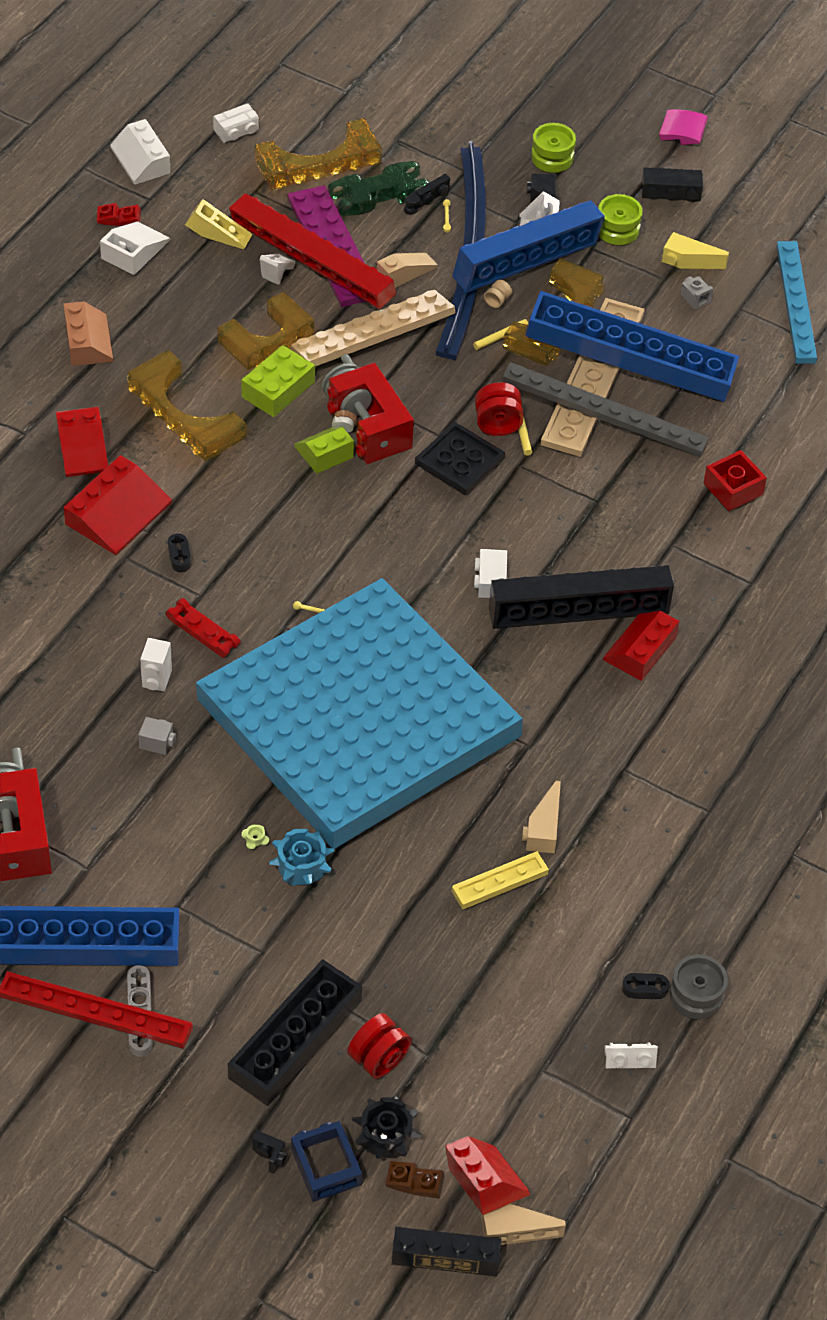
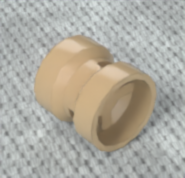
(497, 293)

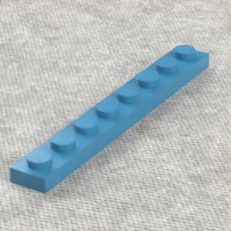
(796, 302)

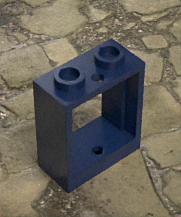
(332, 1183)

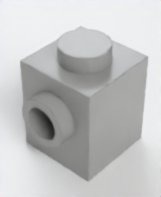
(156, 736)

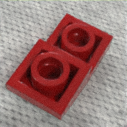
(114, 216)

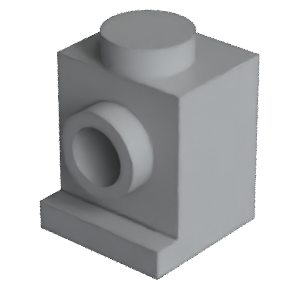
(695, 288)

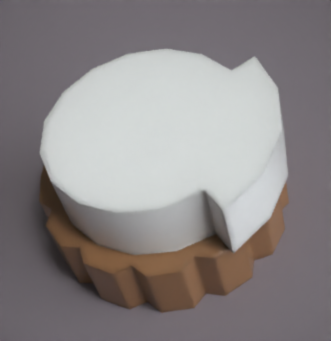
(345, 419)

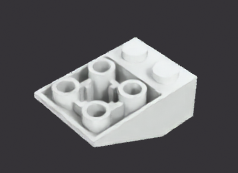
(131, 246)

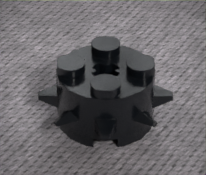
(386, 1127)

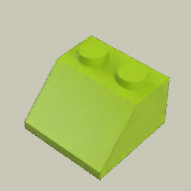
(326, 448)

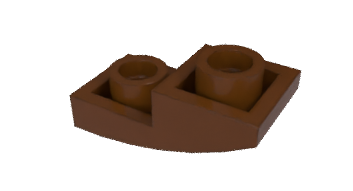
(414, 1180)

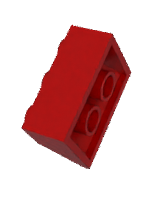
(643, 643)
(484, 1174)

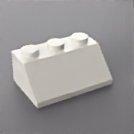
(141, 152)

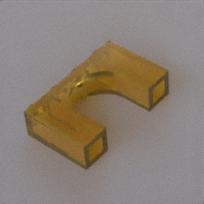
(253, 349)

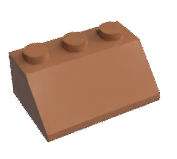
(87, 334)

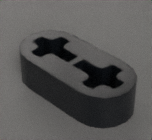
(183, 552)
(645, 986)

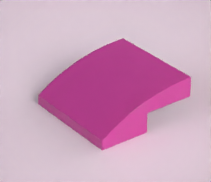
(683, 125)

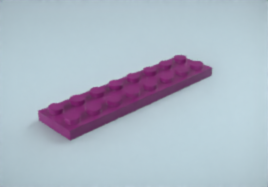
(319, 214)

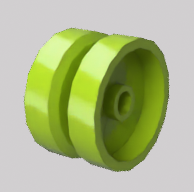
(553, 147)
(621, 219)

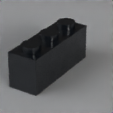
(672, 184)

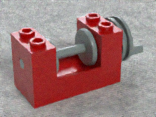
(366, 392)
(23, 851)

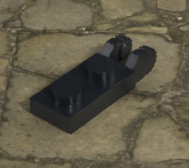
(427, 194)

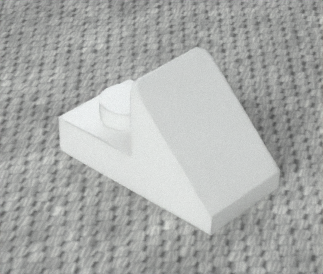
(274, 266)

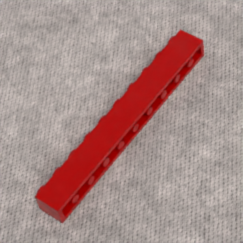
(313, 251)

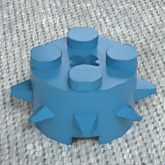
(301, 857)

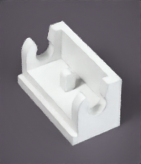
(539, 208)

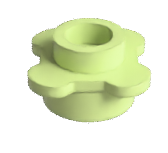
(255, 831)

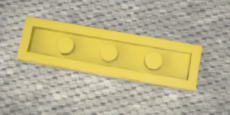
(499, 880)

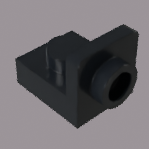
(271, 1147)

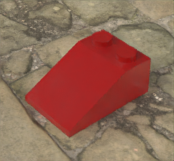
(81, 441)

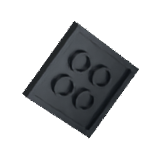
(460, 458)

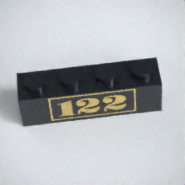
(446, 1251)

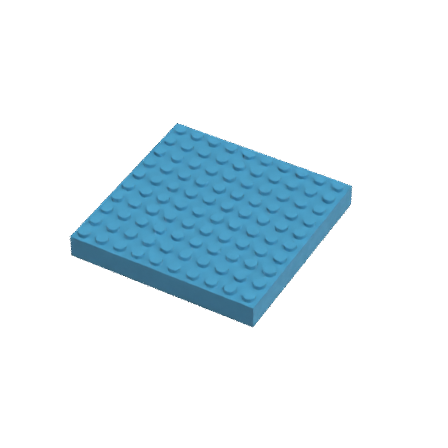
(358, 711)

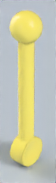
(447, 227)
(297, 606)

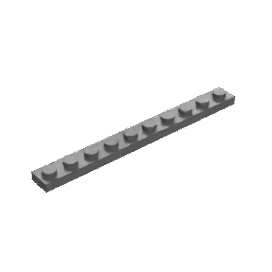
(605, 409)

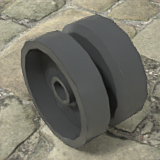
(698, 986)

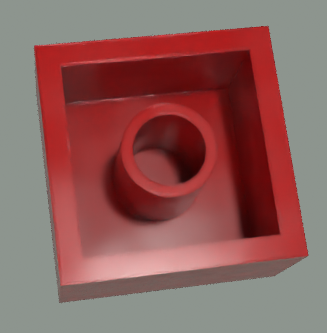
(734, 480)

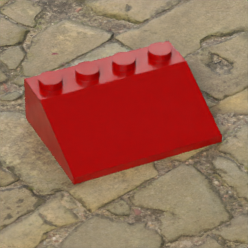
(116, 505)

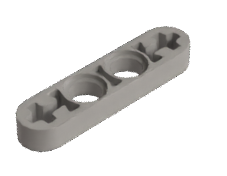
(134, 991)

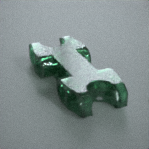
(367, 192)

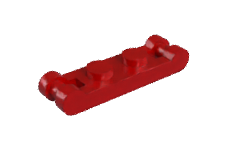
(202, 628)

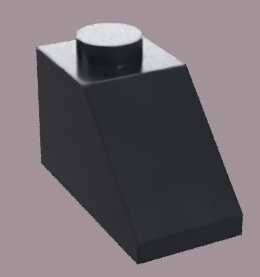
(541, 183)

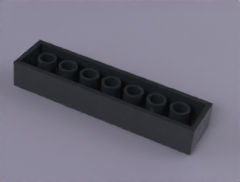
(580, 596)

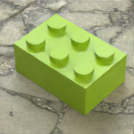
(278, 381)

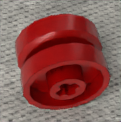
(499, 409)
(379, 1046)

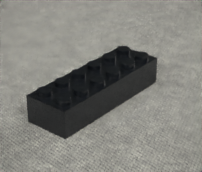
(294, 1032)

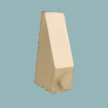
(406, 266)
(543, 822)
(520, 1225)

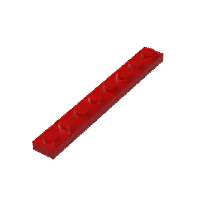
(96, 1010)

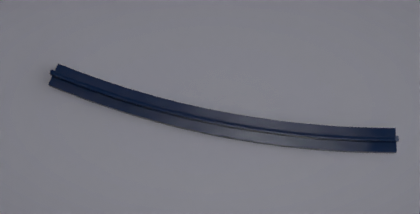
(474, 231)

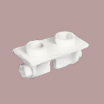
(631, 1056)

